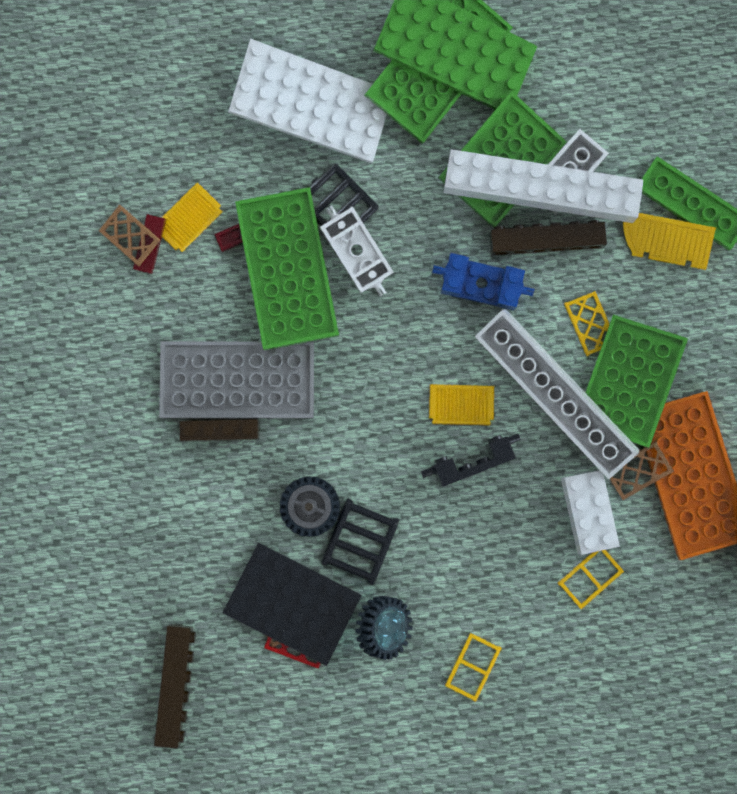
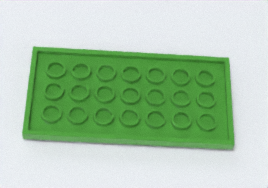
(456, 49)
(415, 99)
(286, 268)

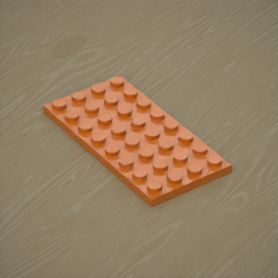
(702, 490)

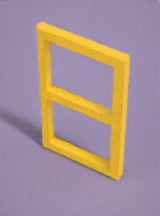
(600, 588)
(460, 660)

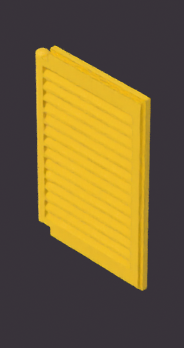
(190, 217)
(461, 404)

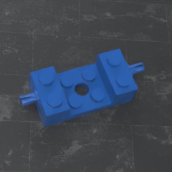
(502, 287)

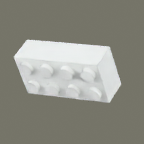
(580, 153)
(590, 512)

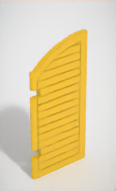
(669, 240)

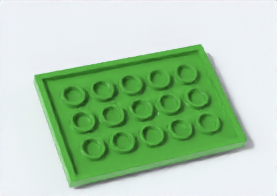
(510, 133)
(635, 376)

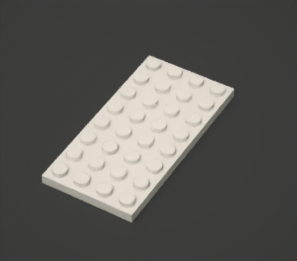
(307, 101)

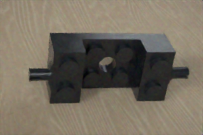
(499, 453)

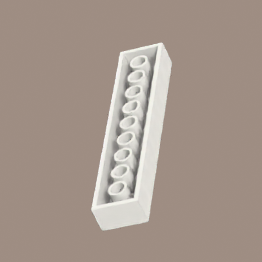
(543, 186)
(557, 393)

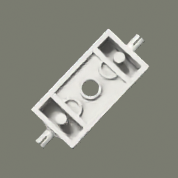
(365, 269)

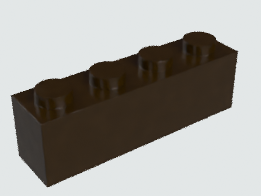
(219, 430)

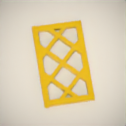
(574, 319)

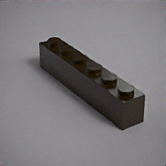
(547, 238)
(174, 686)

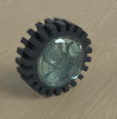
(384, 627)

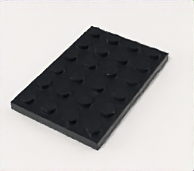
(292, 604)

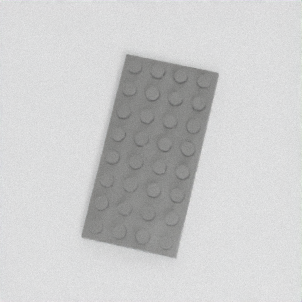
(236, 380)

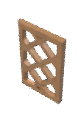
(143, 231)
(654, 477)

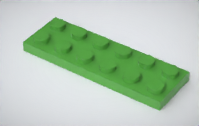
(690, 201)

